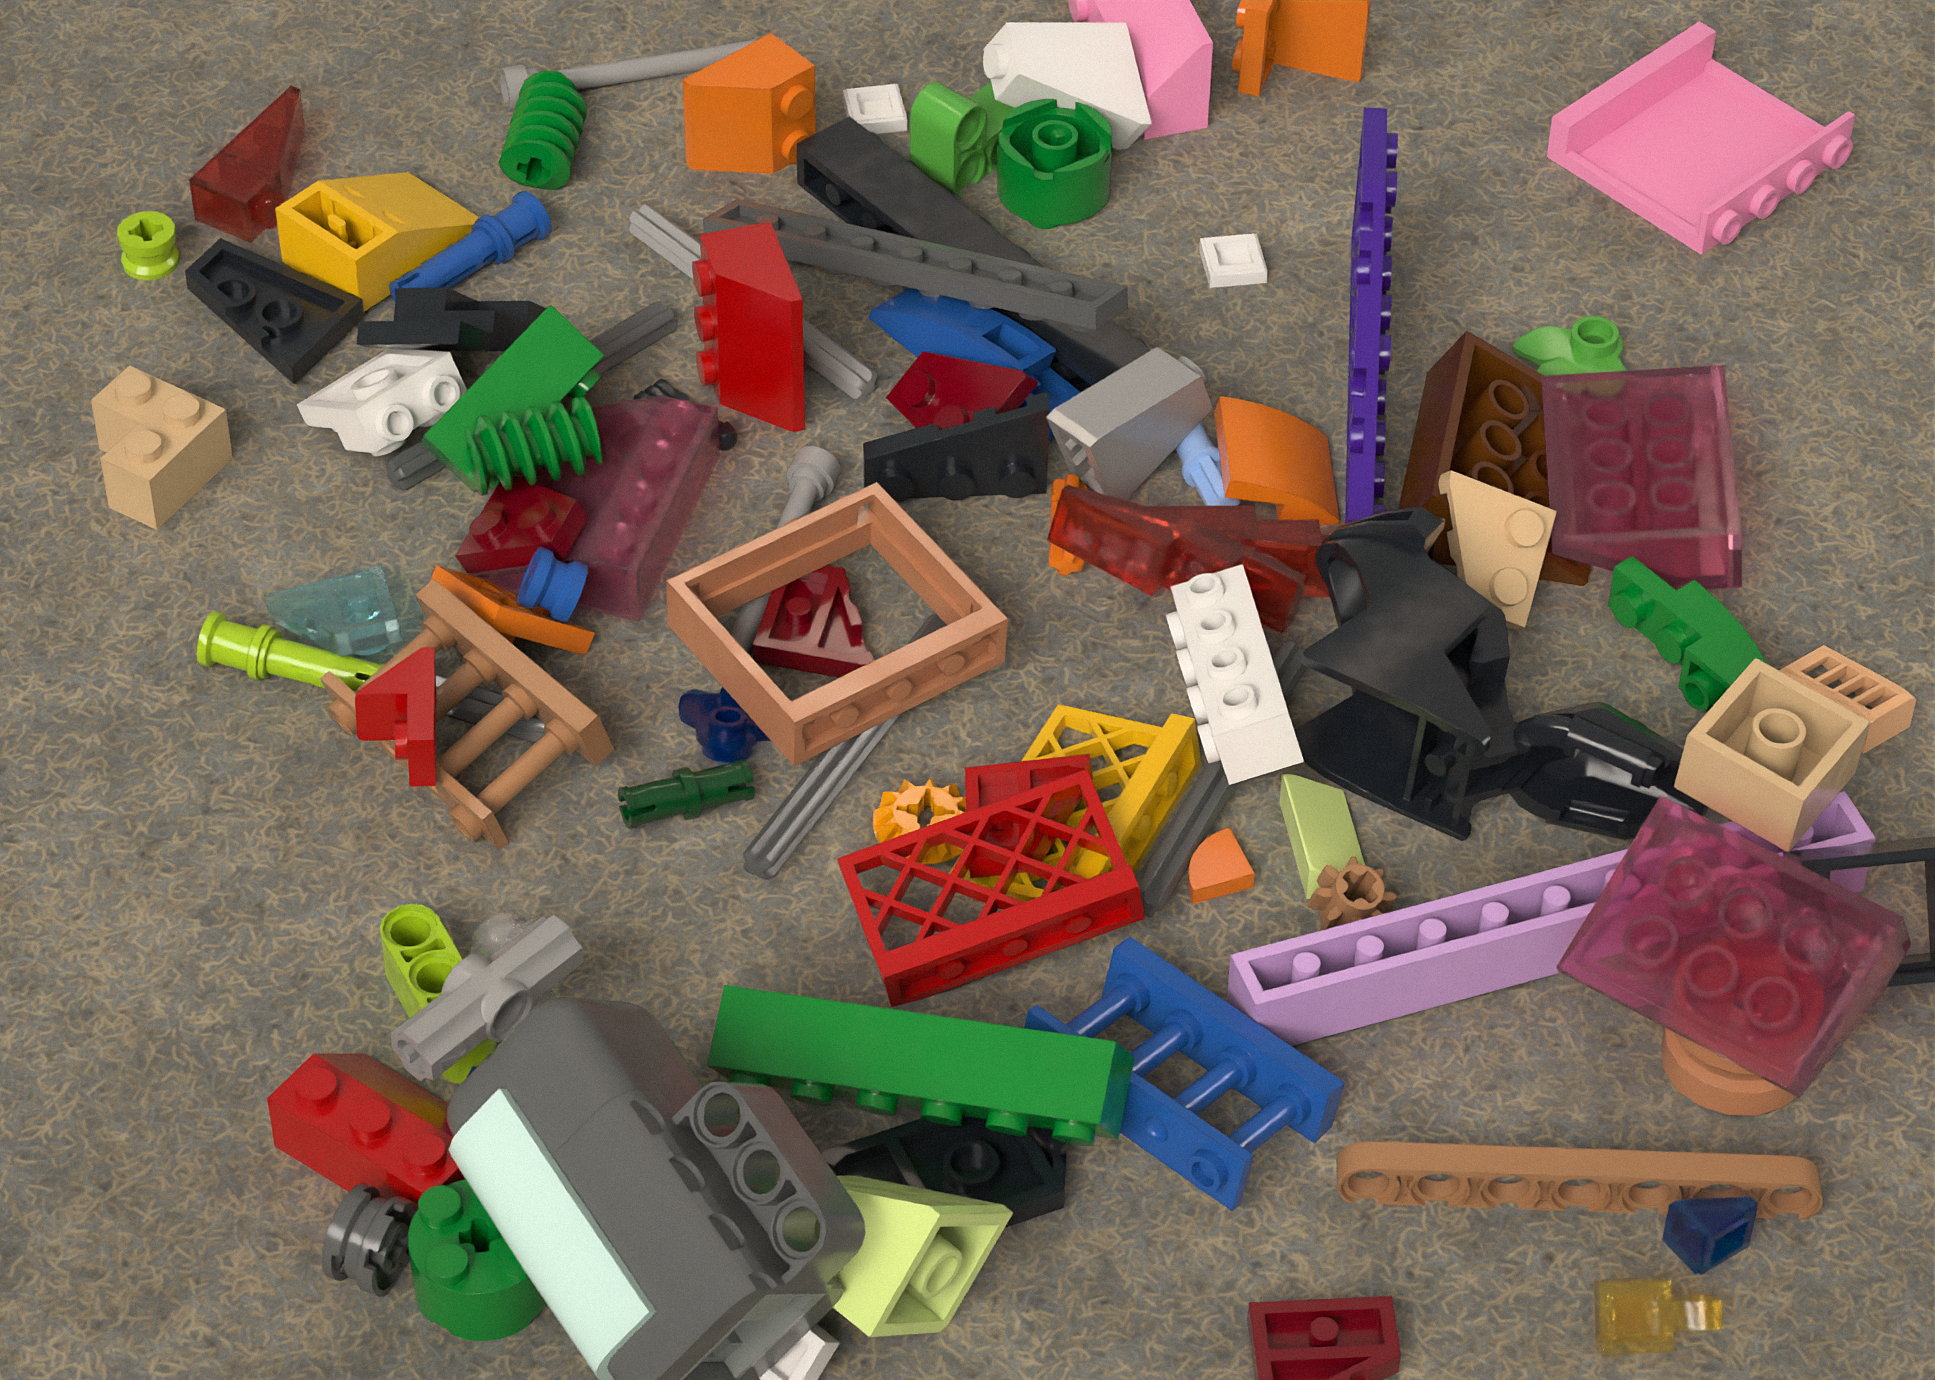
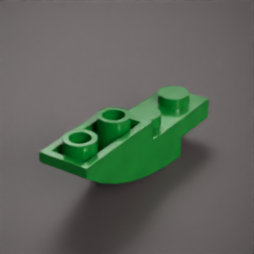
(1686, 628)

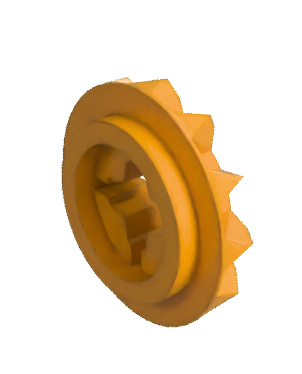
(901, 809)

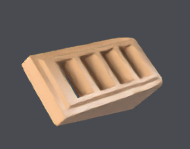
(1890, 703)

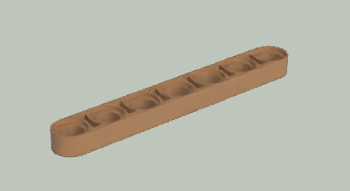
(1548, 1167)

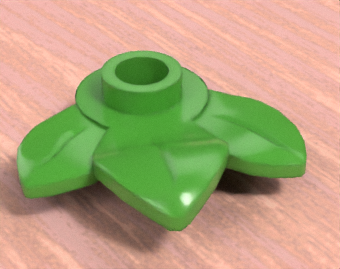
(1587, 347)

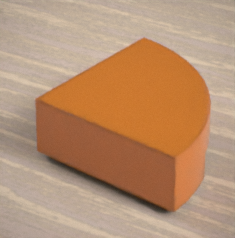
(1218, 868)

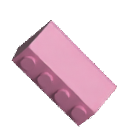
(1170, 56)

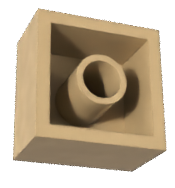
(1771, 754)

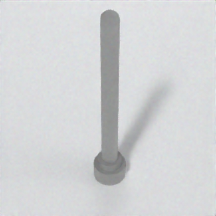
(621, 71)
(809, 478)

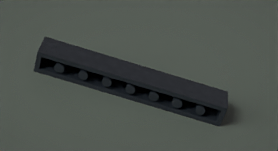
(884, 192)

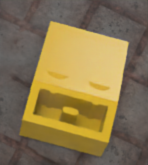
(368, 231)

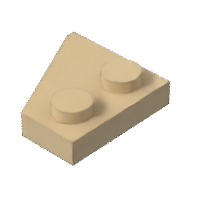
(1497, 543)

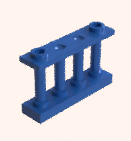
(1223, 1042)

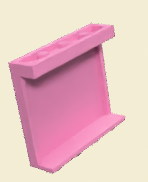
(1694, 143)

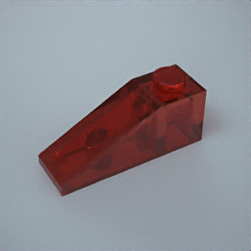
(252, 172)

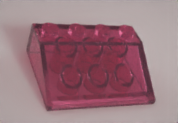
(1645, 472)
(637, 502)
(1736, 947)

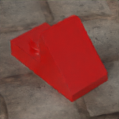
(404, 709)

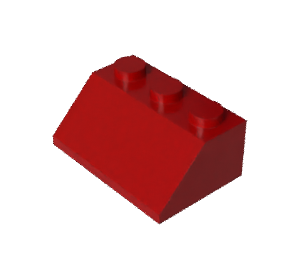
(750, 325)
(363, 1126)

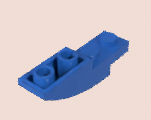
(974, 334)

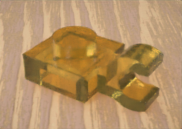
(1642, 1315)

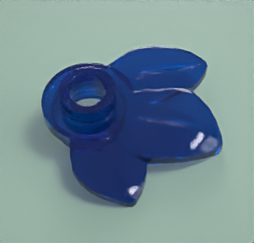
(720, 725)

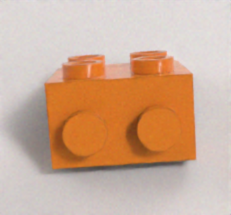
(1302, 35)

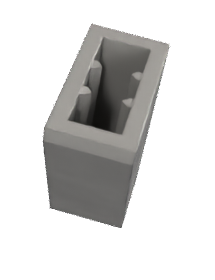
(1130, 421)

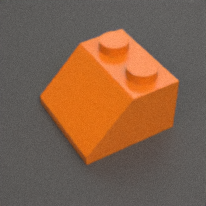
(750, 109)

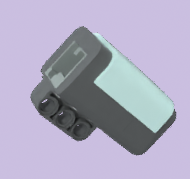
(646, 1200)

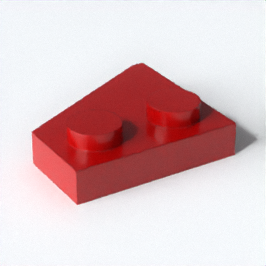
(998, 781)

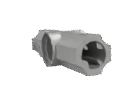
(486, 997)

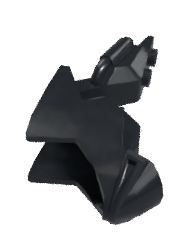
(1432, 703)

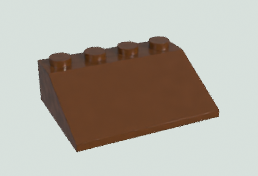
(1487, 423)

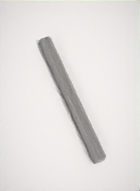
(819, 350)

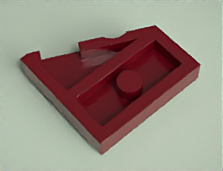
(950, 389)

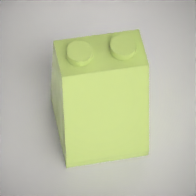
(914, 1256)

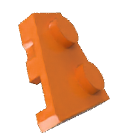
(501, 612)

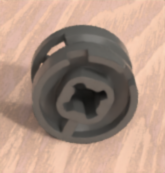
(369, 1239)

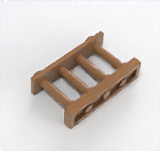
(526, 693)

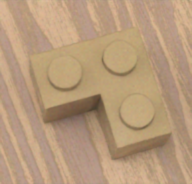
(156, 445)

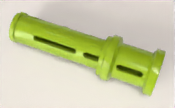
(267, 653)

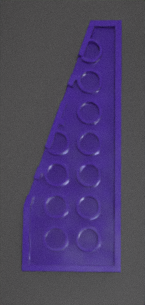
(1369, 315)

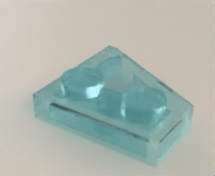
(340, 613)

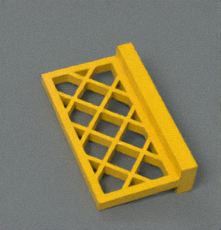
(1149, 784)

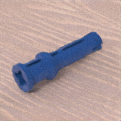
(490, 241)

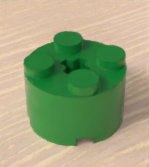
(1054, 163)
(465, 1269)

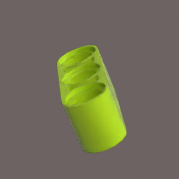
(417, 962)

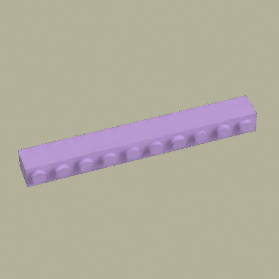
(1455, 943)

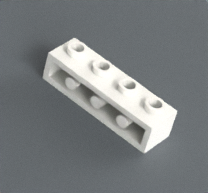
(1235, 676)

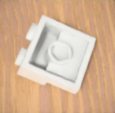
(386, 399)

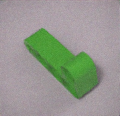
(955, 135)

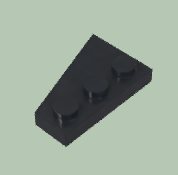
(272, 306)
(977, 458)

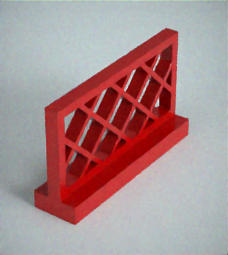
(1018, 930)

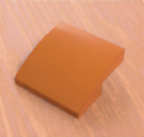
(1275, 461)

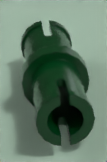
(686, 793)

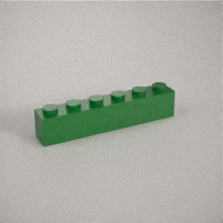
(923, 1063)

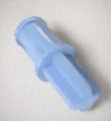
(1202, 467)

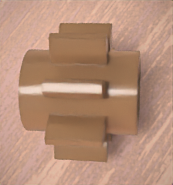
(1355, 883)

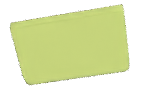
(1317, 828)

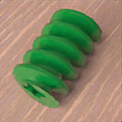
(544, 132)
(532, 443)

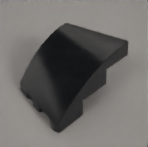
(449, 322)

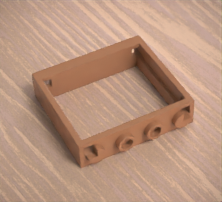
(873, 693)

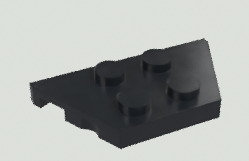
(964, 1162)

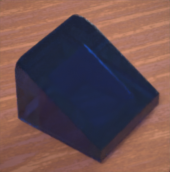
(1709, 1230)

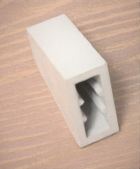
(1073, 65)

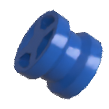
(552, 584)

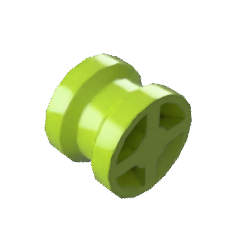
(148, 245)

